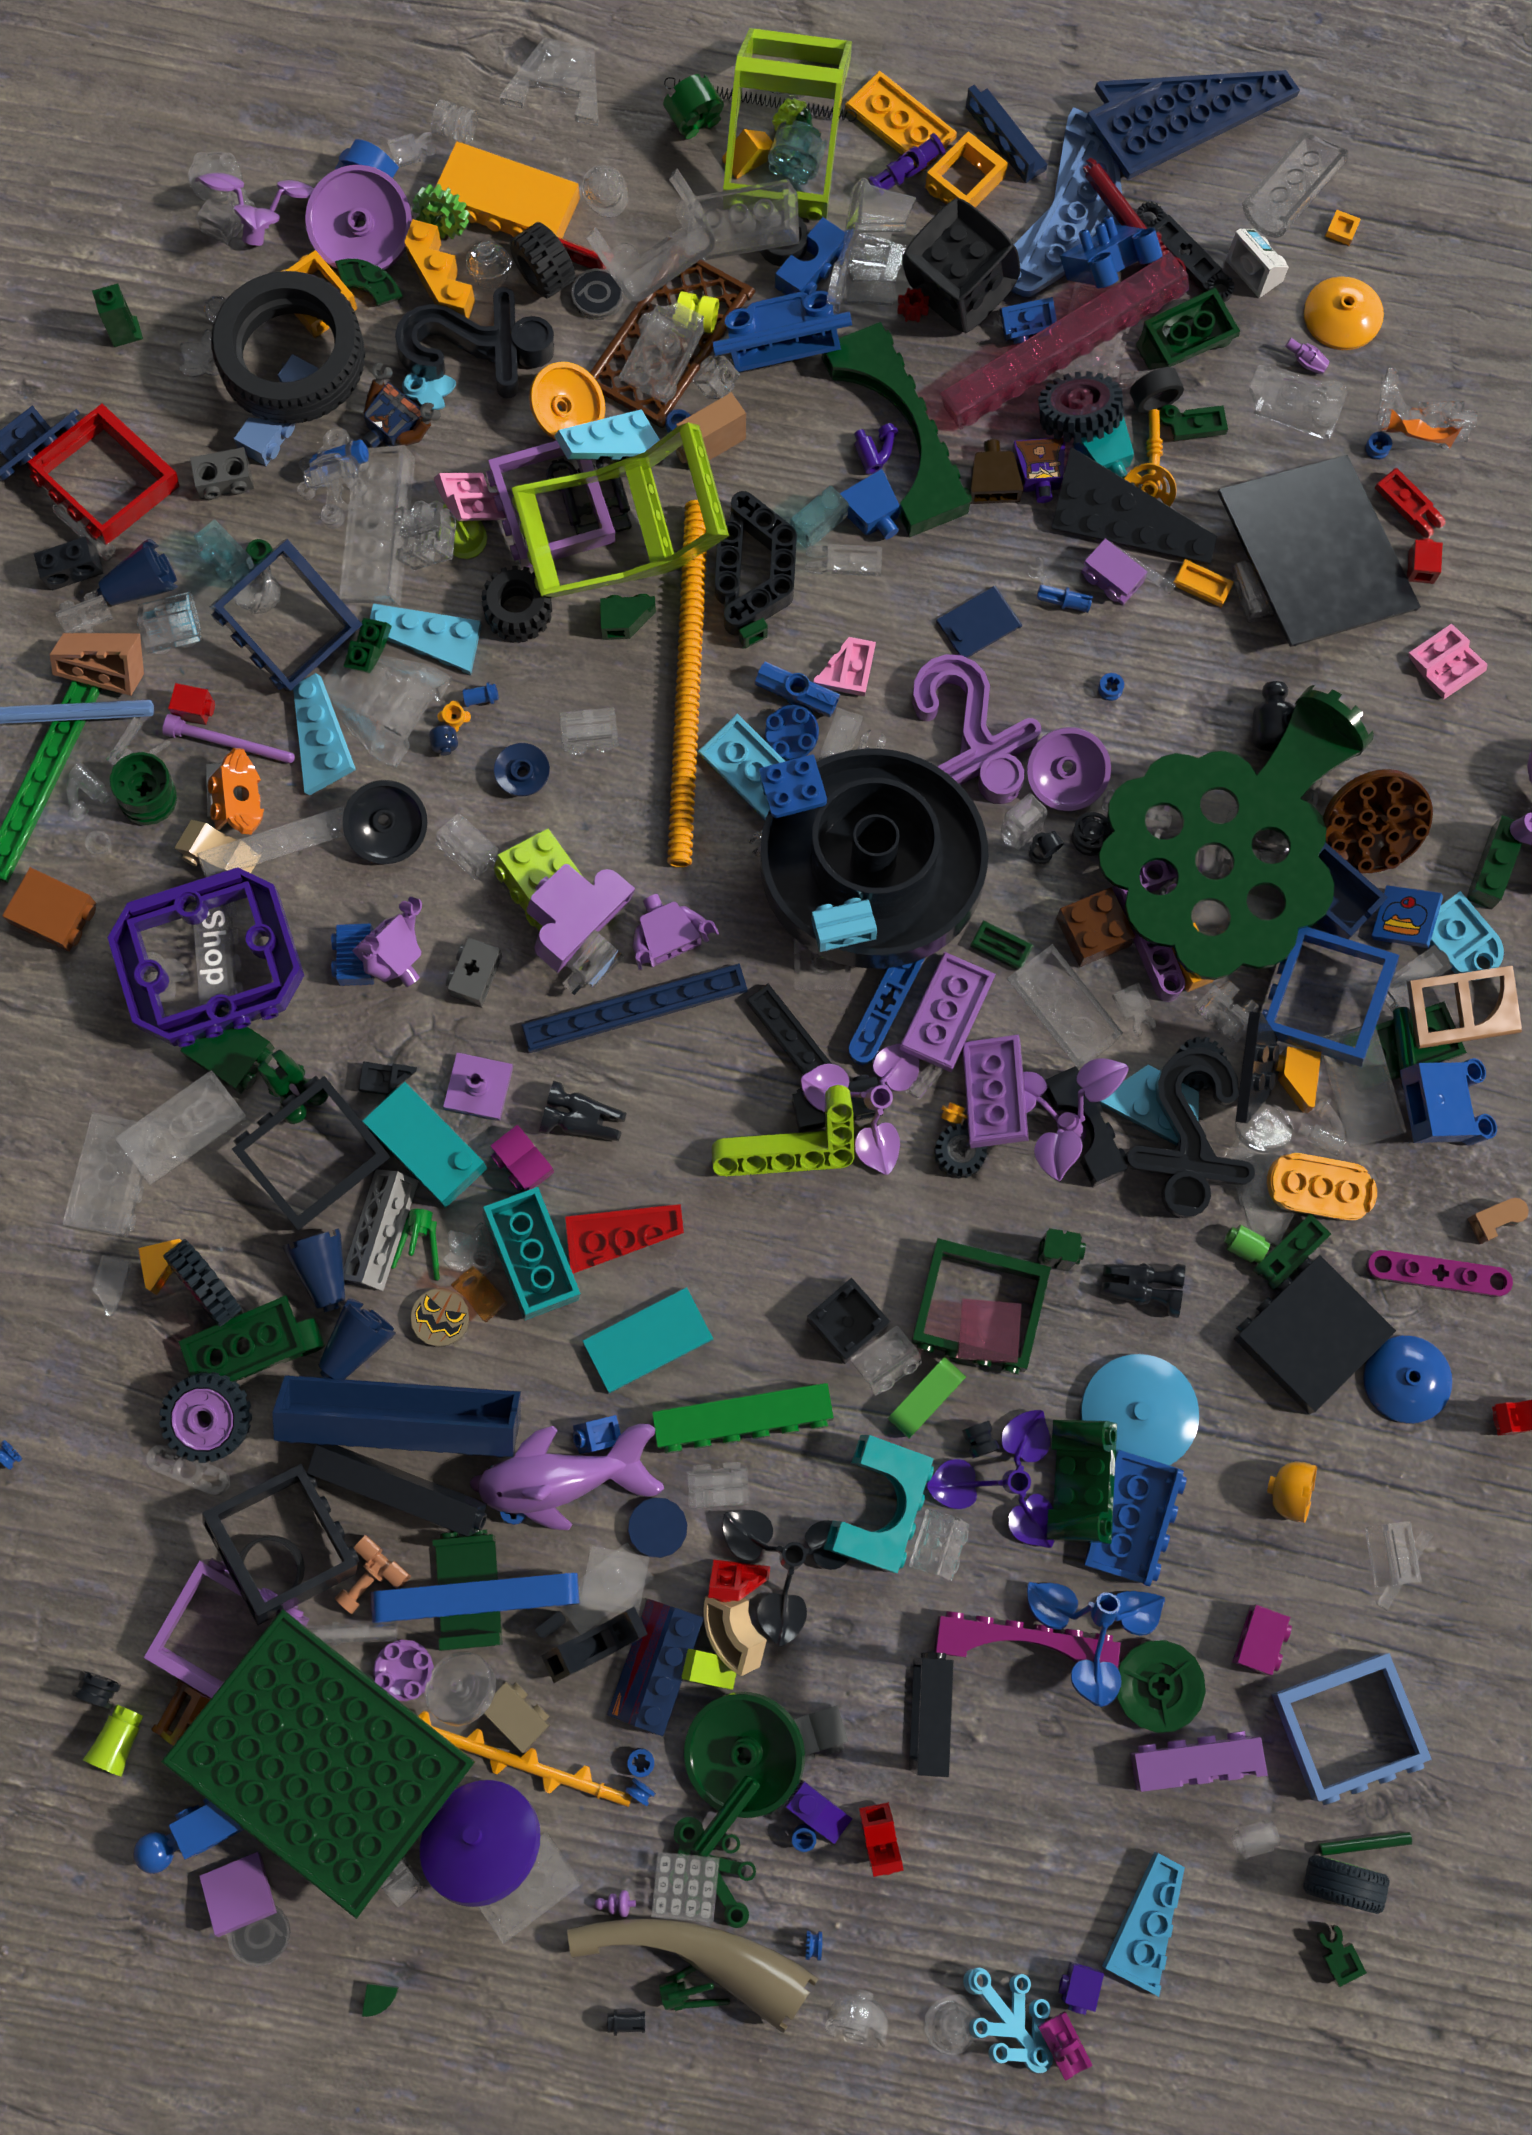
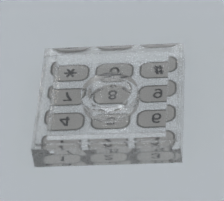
(685, 1887)

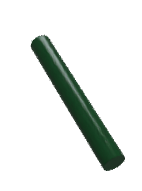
(1364, 1844)

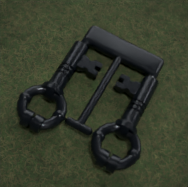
(574, 512)

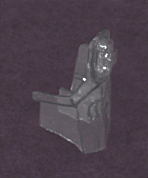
(869, 258)

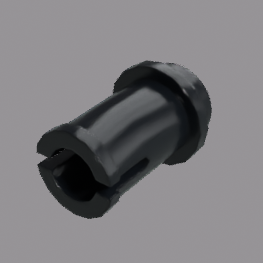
(625, 2022)

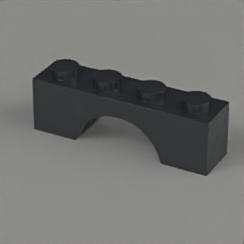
(1103, 1158)

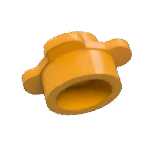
(454, 708)
(954, 1113)

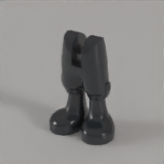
(1136, 1281)

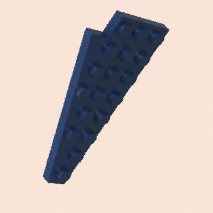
(1166, 116)

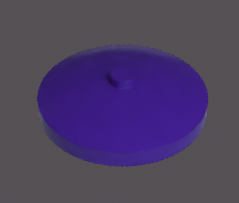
(480, 1843)

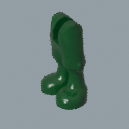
(289, 1073)

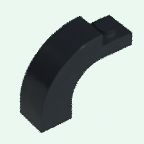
(594, 1645)

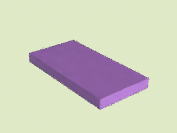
(947, 1011)
(995, 1091)

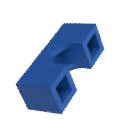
(826, 244)

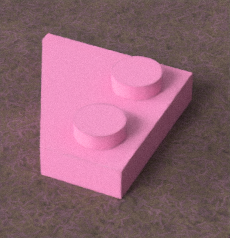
(849, 668)

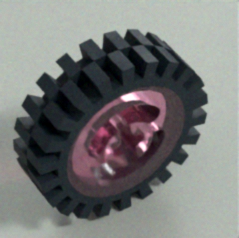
(1081, 407)
(202, 1282)

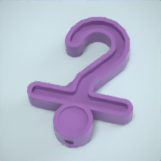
(981, 753)

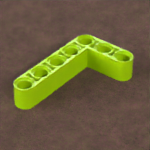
(795, 1150)

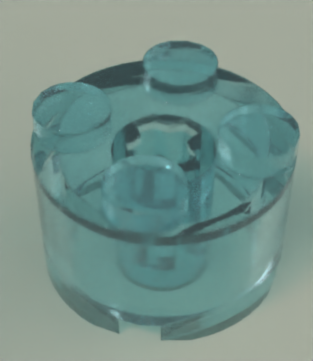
(797, 152)

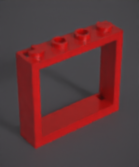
(77, 436)

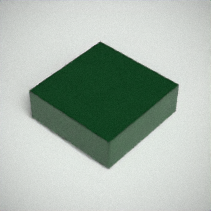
(753, 633)

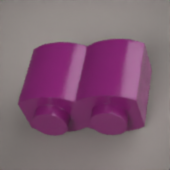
(521, 1159)

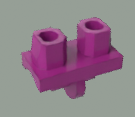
(1065, 2045)

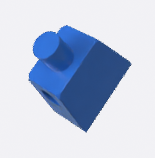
(873, 505)

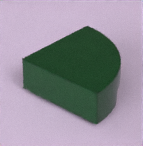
(378, 1998)

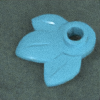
(429, 391)

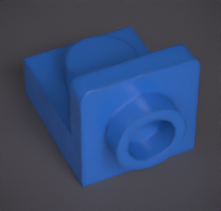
(596, 1434)

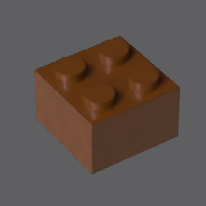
(1095, 927)

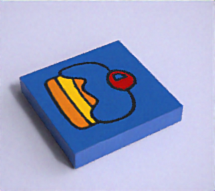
(1407, 916)

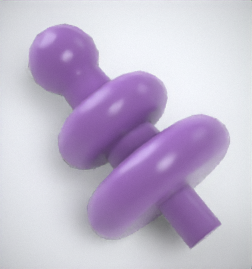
(613, 1903)

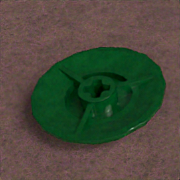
(1173, 1706)

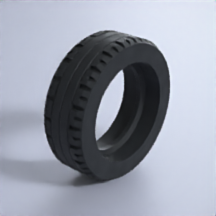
(275, 296)

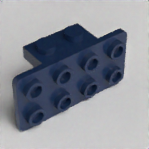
(25, 434)

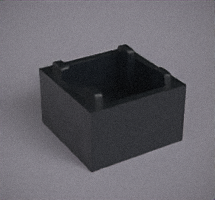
(848, 1320)

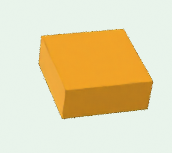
(1343, 227)

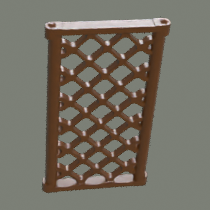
(659, 419)

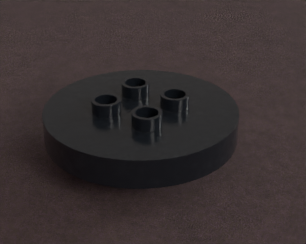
(889, 836)

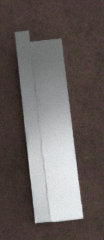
(383, 1230)

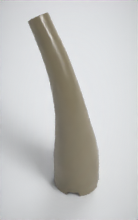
(747, 1970)

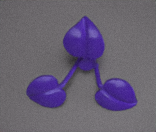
(1026, 1438)

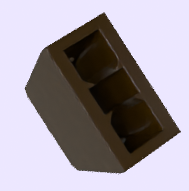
(995, 476)

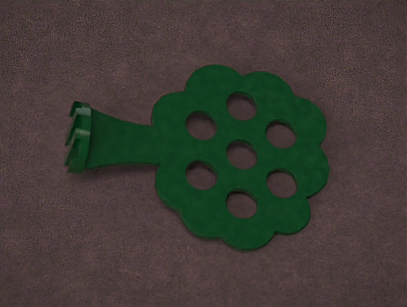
(1315, 742)

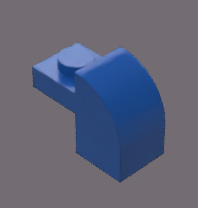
(367, 154)

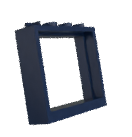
(321, 590)

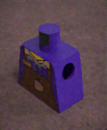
(1040, 465)

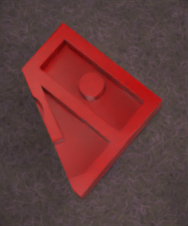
(735, 1580)

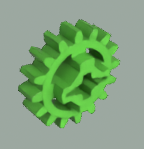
(441, 209)

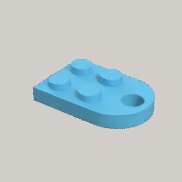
(1465, 936)

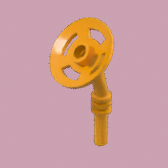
(1155, 474)

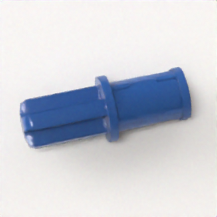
(1065, 598)

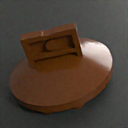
(1378, 819)

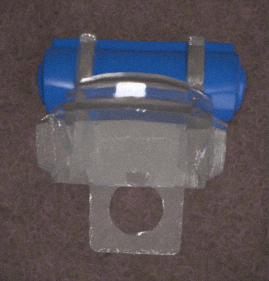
(336, 468)

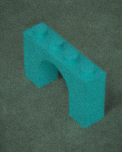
(908, 1474)

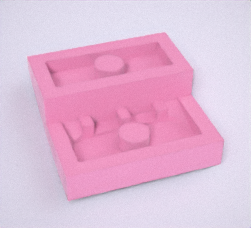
(467, 496)
(1447, 661)

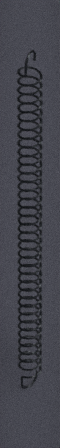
(779, 102)

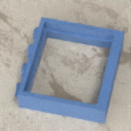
(1359, 1782)

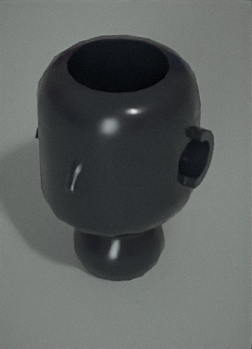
(1271, 717)

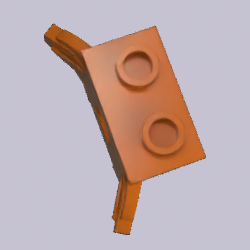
(236, 772)

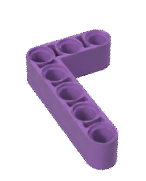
(1157, 973)

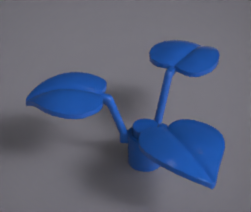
(1139, 1615)

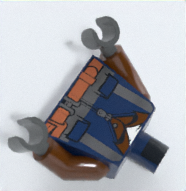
(392, 415)

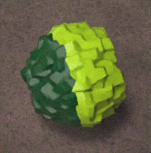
(792, 111)

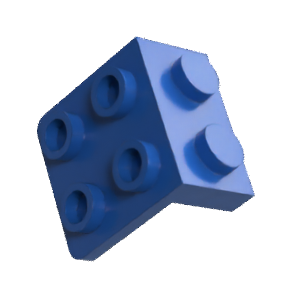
(793, 786)

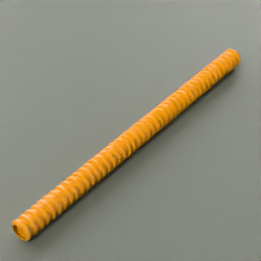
(687, 695)

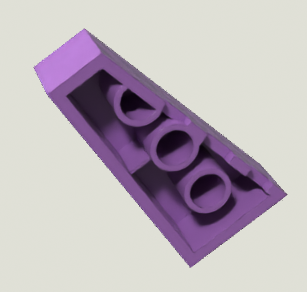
(1198, 1762)

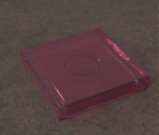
(989, 1331)

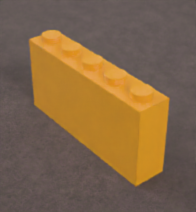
(508, 193)

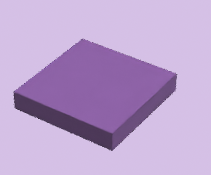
(237, 1894)

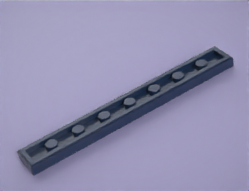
(634, 1008)

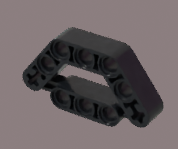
(731, 574)

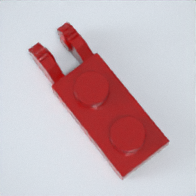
(1410, 502)

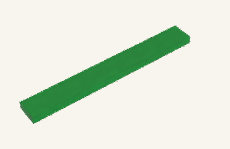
(41, 780)

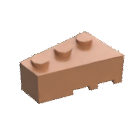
(100, 660)

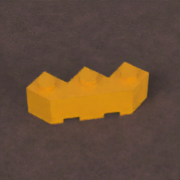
(437, 269)

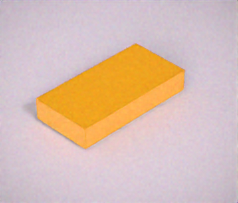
(1203, 583)

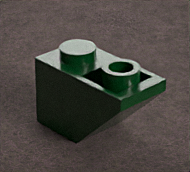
(625, 615)

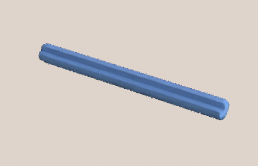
(76, 711)

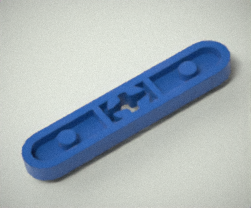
(875, 1024)

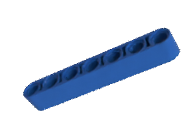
(474, 1597)

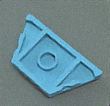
(1137, 1102)

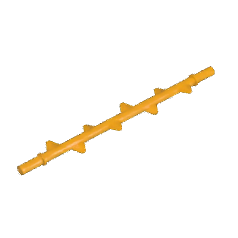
(529, 1763)

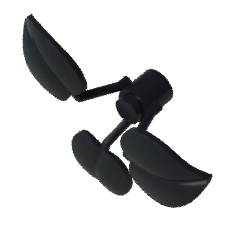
(747, 1535)

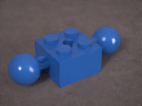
(192, 1834)

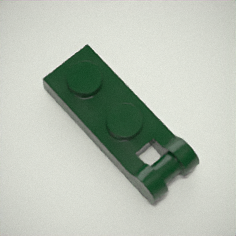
(1293, 1250)

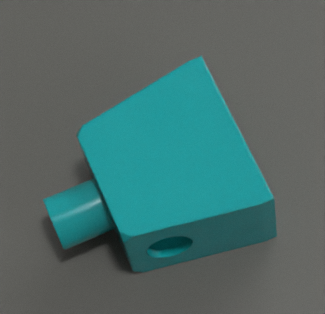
(1111, 451)

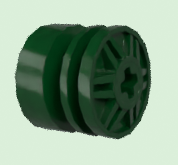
(141, 774)

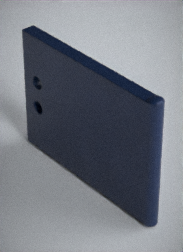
(979, 622)

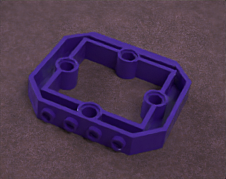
(170, 905)

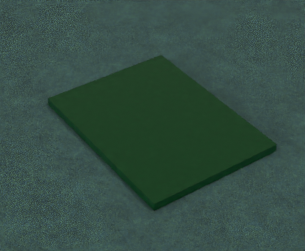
(318, 1763)

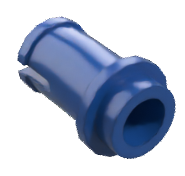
(481, 695)

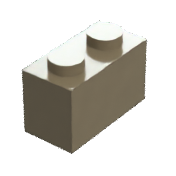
(516, 1716)

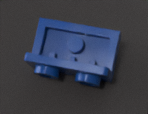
(1027, 319)

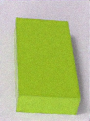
(707, 1669)

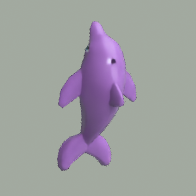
(541, 1481)

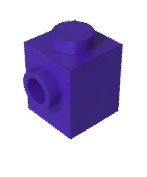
(1081, 1988)

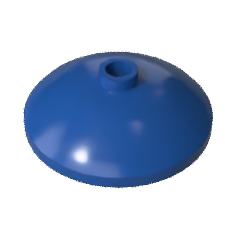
(1389, 1383)

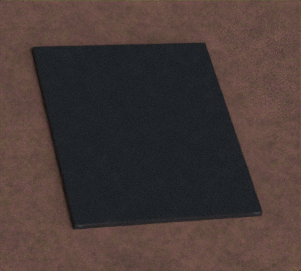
(1318, 550)

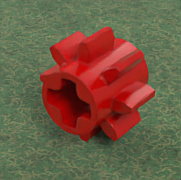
(913, 304)

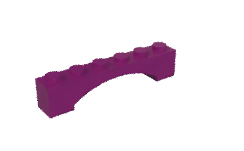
(959, 1635)

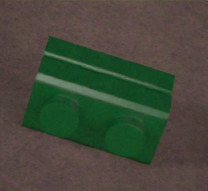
(1061, 1249)

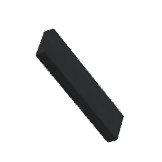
(786, 1029)

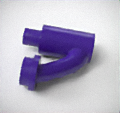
(869, 456)

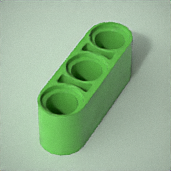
(926, 1397)

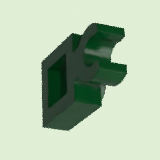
(1342, 1960)

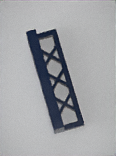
(1005, 134)

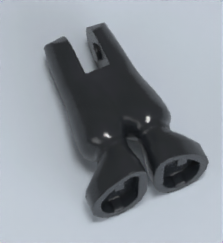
(584, 1115)

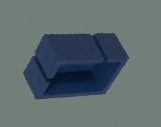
(1353, 898)

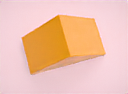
(749, 152)
(154, 1266)

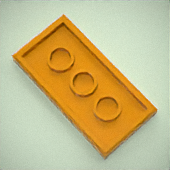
(897, 115)

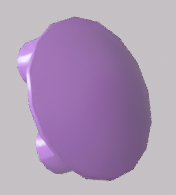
(403, 1669)

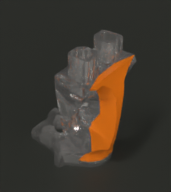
(1431, 421)

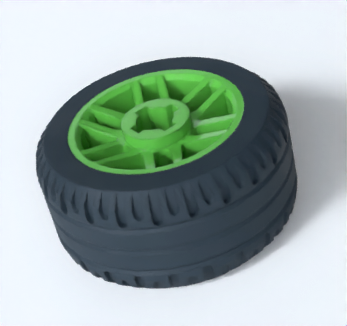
(1346, 1884)

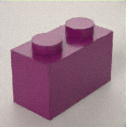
(1262, 1640)

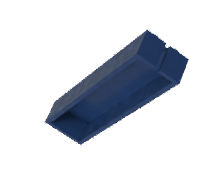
(397, 1416)

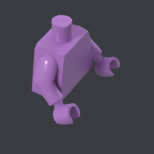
(668, 932)
(393, 946)

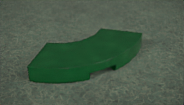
(369, 277)

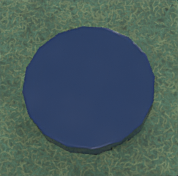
(657, 1527)

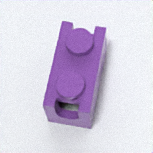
(1113, 572)

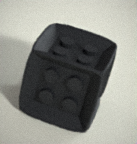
(962, 264)

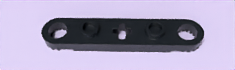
(1198, 263)

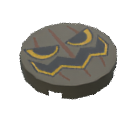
(440, 1317)

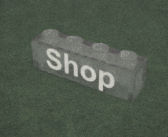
(216, 953)

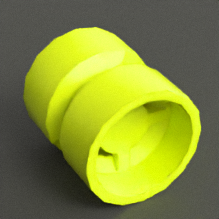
(705, 306)

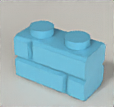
(843, 924)

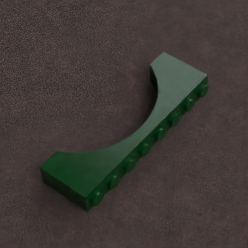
(872, 362)

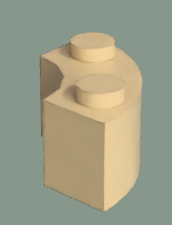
(201, 837)
(733, 1634)

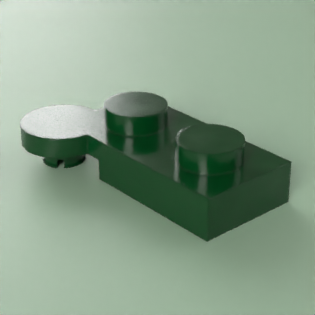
(1194, 422)

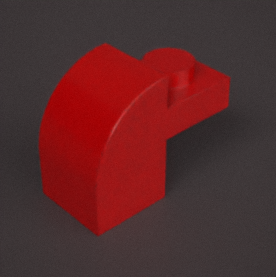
(1513, 1417)
(880, 1839)

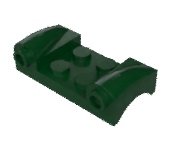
(1083, 1481)

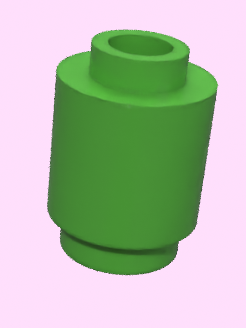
(1246, 1244)

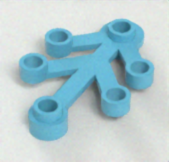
(1013, 2022)

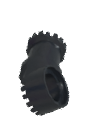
(1044, 846)

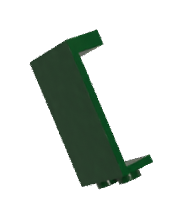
(465, 1562)

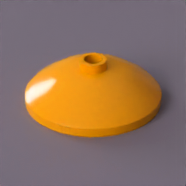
(1341, 324)
(571, 389)

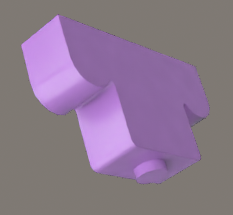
(573, 909)

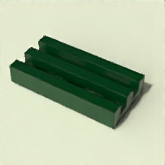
(996, 954)

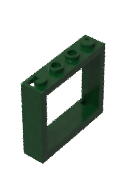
(989, 1260)

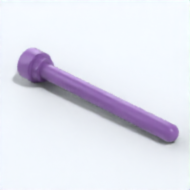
(174, 727)

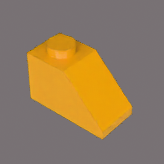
(1299, 1075)

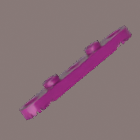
(1460, 1275)

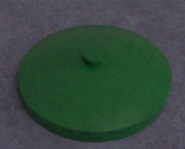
(741, 1738)

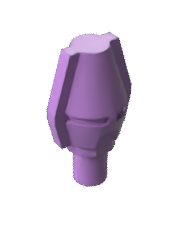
(1308, 356)

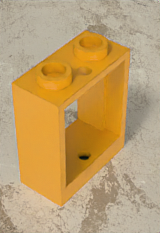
(979, 156)
(309, 265)

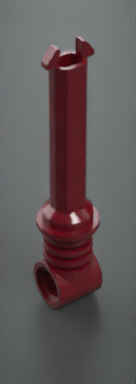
(1116, 202)

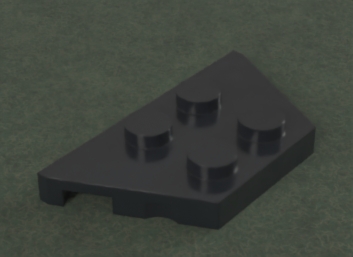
(1258, 1067)

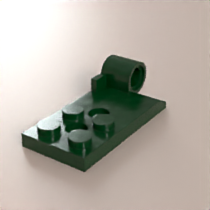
(272, 1340)

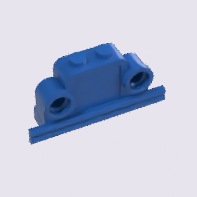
(782, 330)

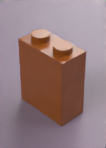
(50, 909)

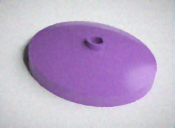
(352, 196)

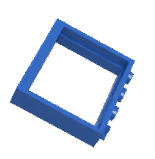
(1315, 1043)

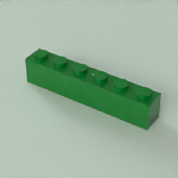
(743, 1416)

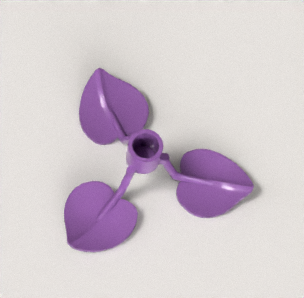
(254, 219)
(880, 1144)
(1061, 1150)

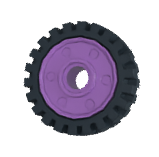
(185, 1427)

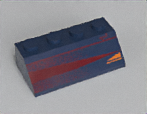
(655, 1668)

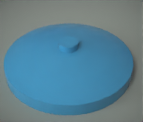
(1148, 1402)

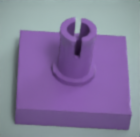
(478, 1086)

